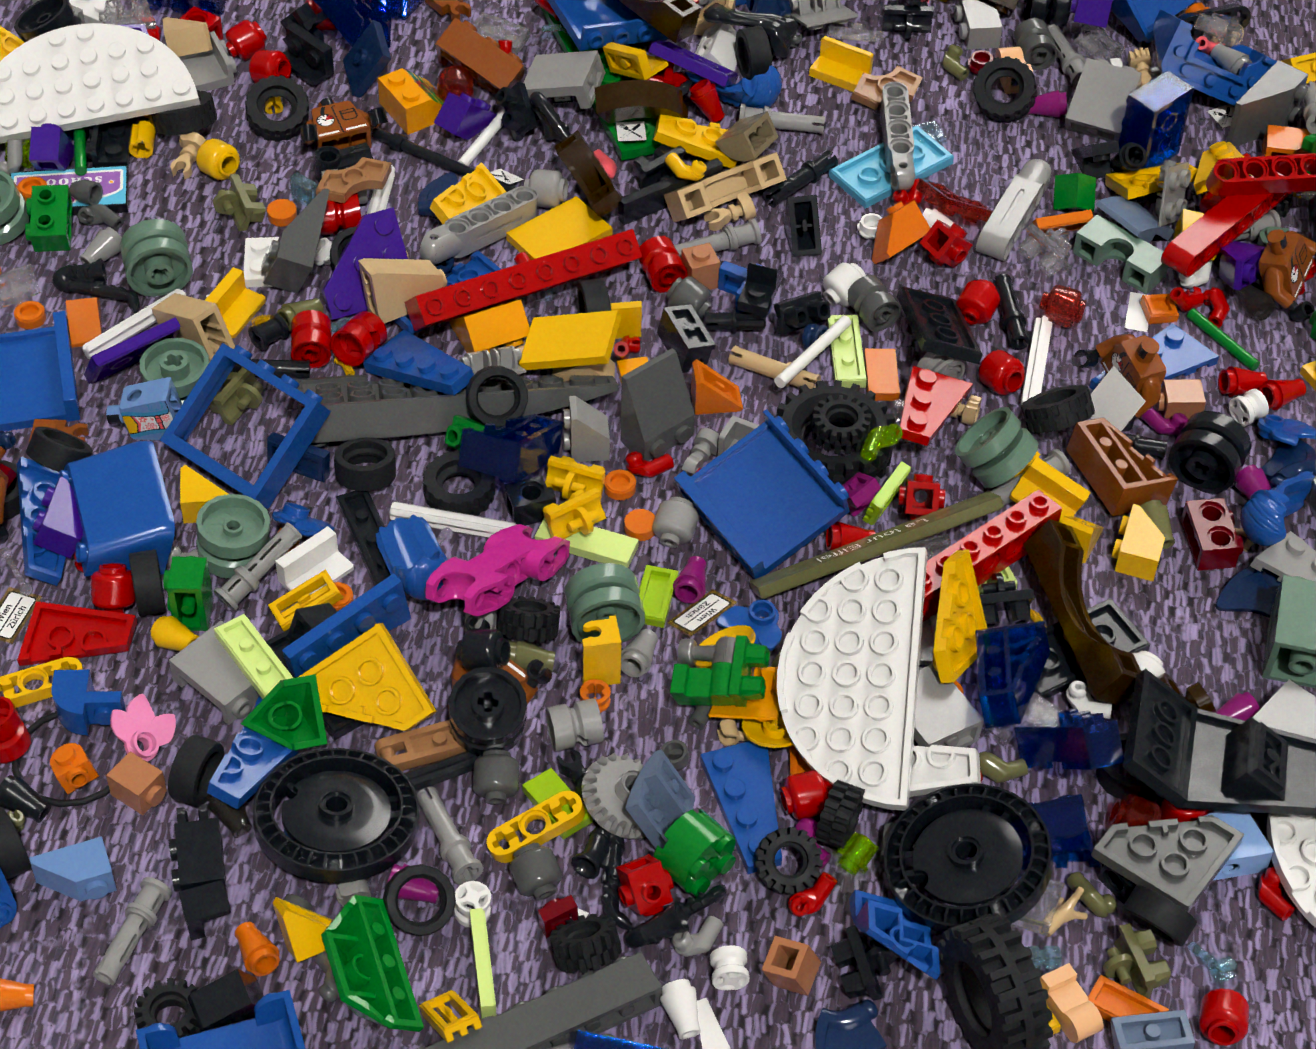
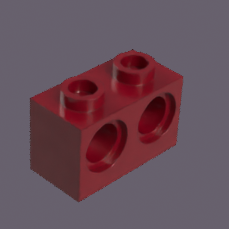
(1211, 534)

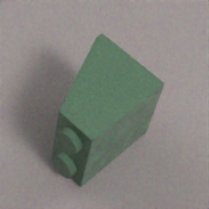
(1292, 633)

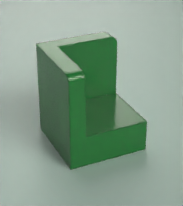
(1074, 192)

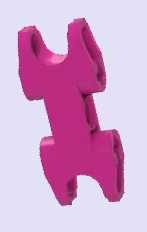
(491, 577)

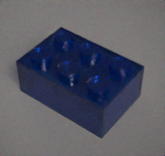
(1157, 117)

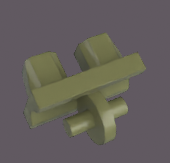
(240, 203)
(239, 393)
(1130, 963)

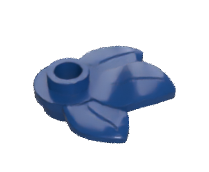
(1284, 430)
(299, 517)
(765, 628)

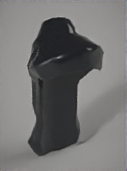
(777, 27)

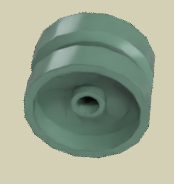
(12, 209)
(156, 257)
(175, 358)
(996, 447)
(231, 532)
(601, 593)

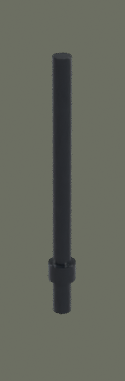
(401, 143)

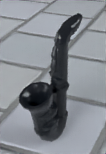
(550, 121)
(92, 280)
(605, 852)
(672, 919)

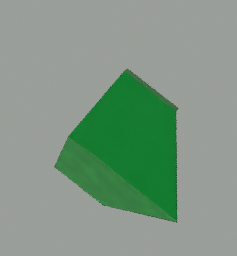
(290, 714)

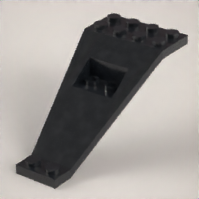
(1215, 759)

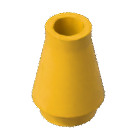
(171, 633)

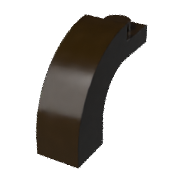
(638, 99)
(589, 173)

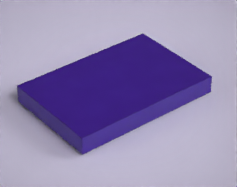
(694, 62)
(128, 352)

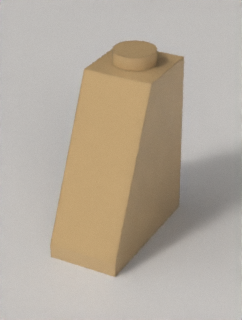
(394, 281)
(198, 321)

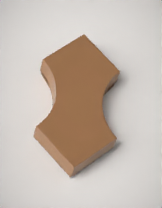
(870, 86)
(362, 176)

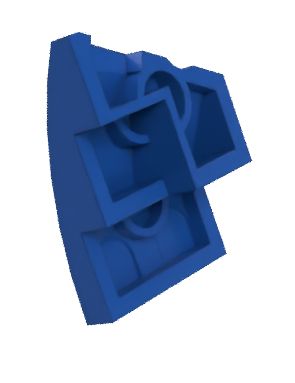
(895, 930)

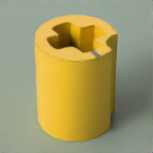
(142, 139)

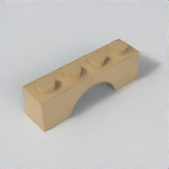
(724, 187)

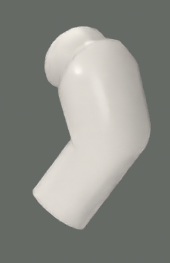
(1198, 278)
(1081, 699)

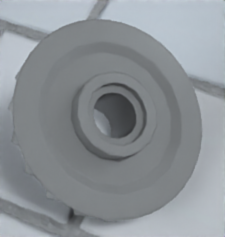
(606, 793)

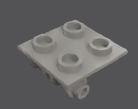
(819, 12)
(1176, 180)
(504, 356)

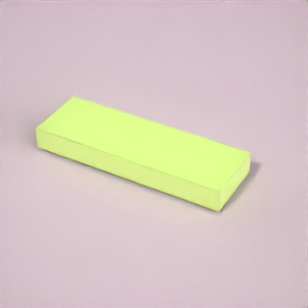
(848, 354)
(598, 545)
(251, 654)
(482, 963)

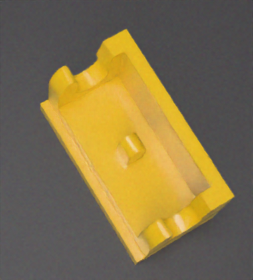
(603, 652)

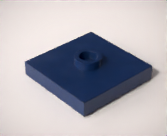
(366, 59)

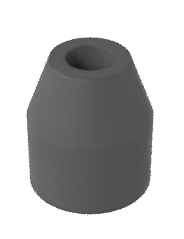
(86, 191)

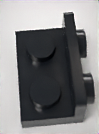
(308, 55)
(109, 144)

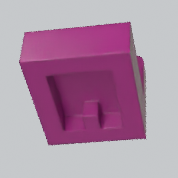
(861, 492)

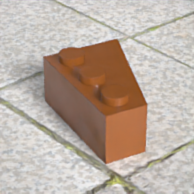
(480, 55)
(1117, 469)

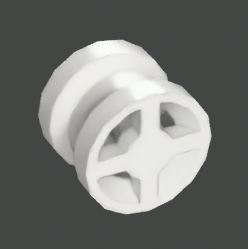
(1249, 407)
(473, 894)
(729, 968)

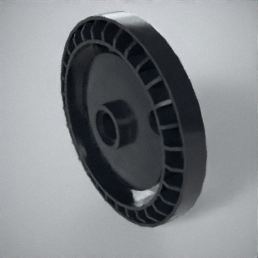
(336, 815)
(959, 825)

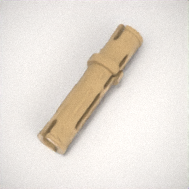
(770, 367)

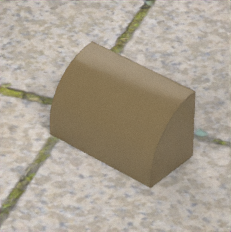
(748, 137)

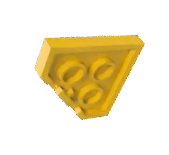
(957, 618)
(372, 683)

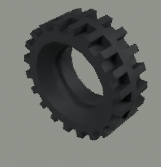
(798, 416)
(994, 986)

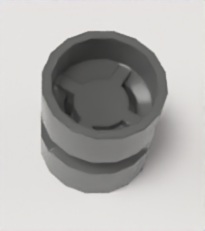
(1036, 43)
(873, 303)

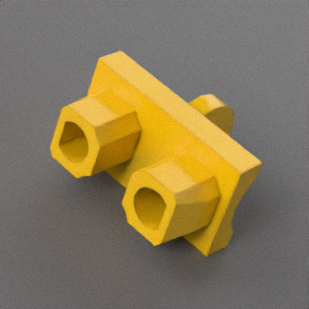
(569, 476)
(575, 515)

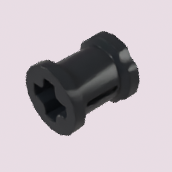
(268, 332)

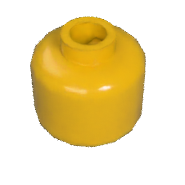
(217, 159)

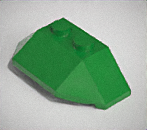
(370, 966)

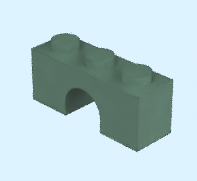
(1105, 240)

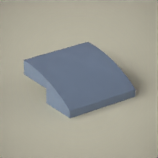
(1134, 218)
(658, 798)
(1153, 1031)

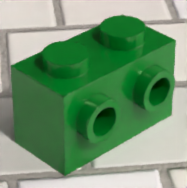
(50, 218)
(189, 591)

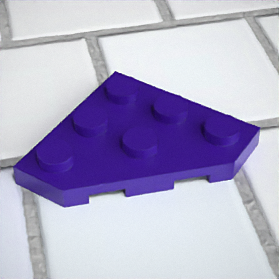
(374, 238)

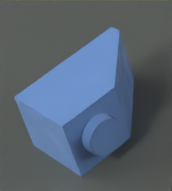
(76, 870)

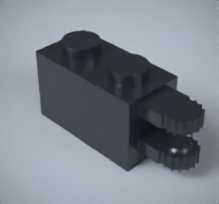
(197, 850)

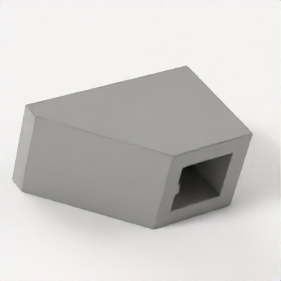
(978, 24)
(587, 433)

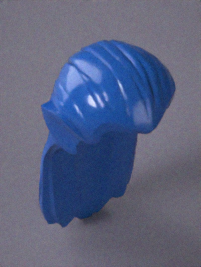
(755, 93)
(1265, 511)
(411, 553)

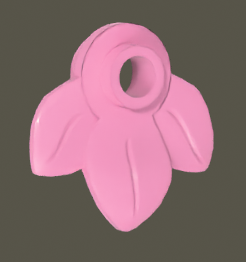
(142, 725)

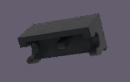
(686, 334)

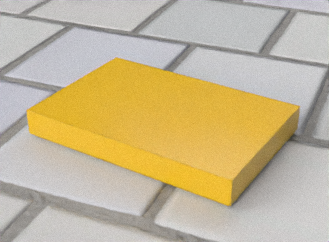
(559, 229)
(570, 340)

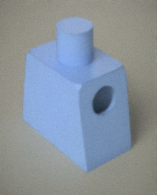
(1254, 851)

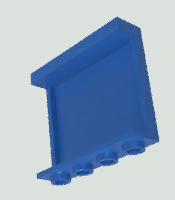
(603, 21)
(37, 376)
(765, 496)

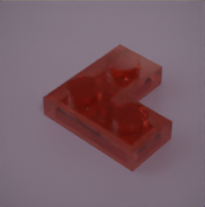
(950, 203)

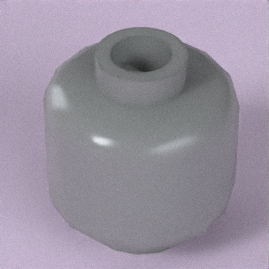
(550, 186)
(675, 522)

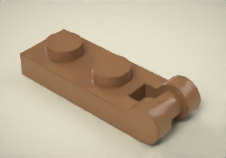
(420, 746)

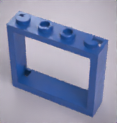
(288, 452)

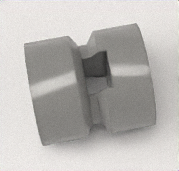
(574, 724)

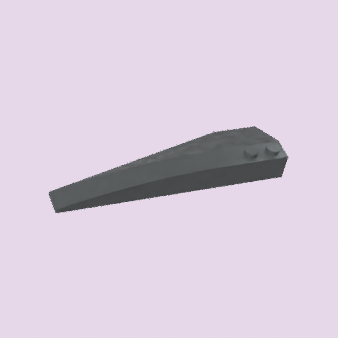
(402, 409)

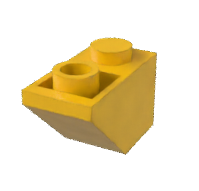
(1141, 546)

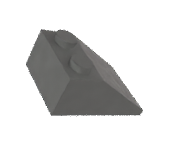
(1268, 102)
(295, 251)
(656, 407)

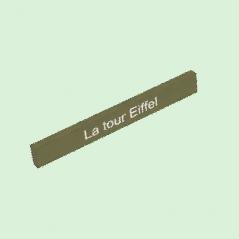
(876, 544)

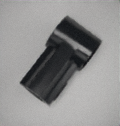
(333, 158)

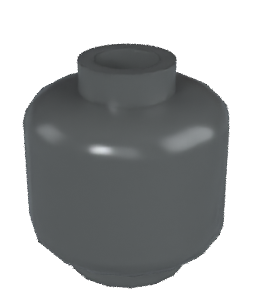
(691, 292)
(496, 776)
(535, 871)

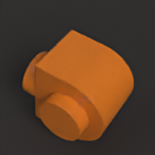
(72, 767)

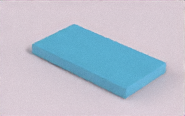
(868, 179)

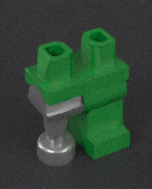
(729, 678)

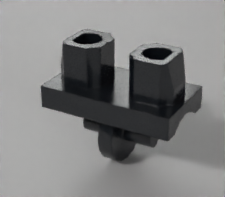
(907, 18)
(307, 19)
(518, 112)
(656, 170)
(800, 311)
(995, 599)
(864, 979)

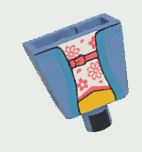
(146, 408)

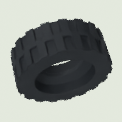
(1005, 68)
(276, 87)
(187, 119)
(1058, 408)
(469, 503)

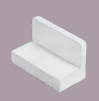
(719, 45)
(311, 558)

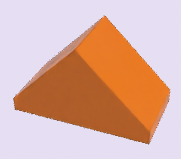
(83, 320)
(712, 391)

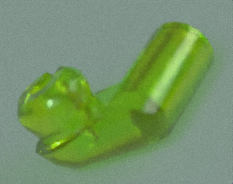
(880, 438)

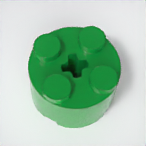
(696, 851)

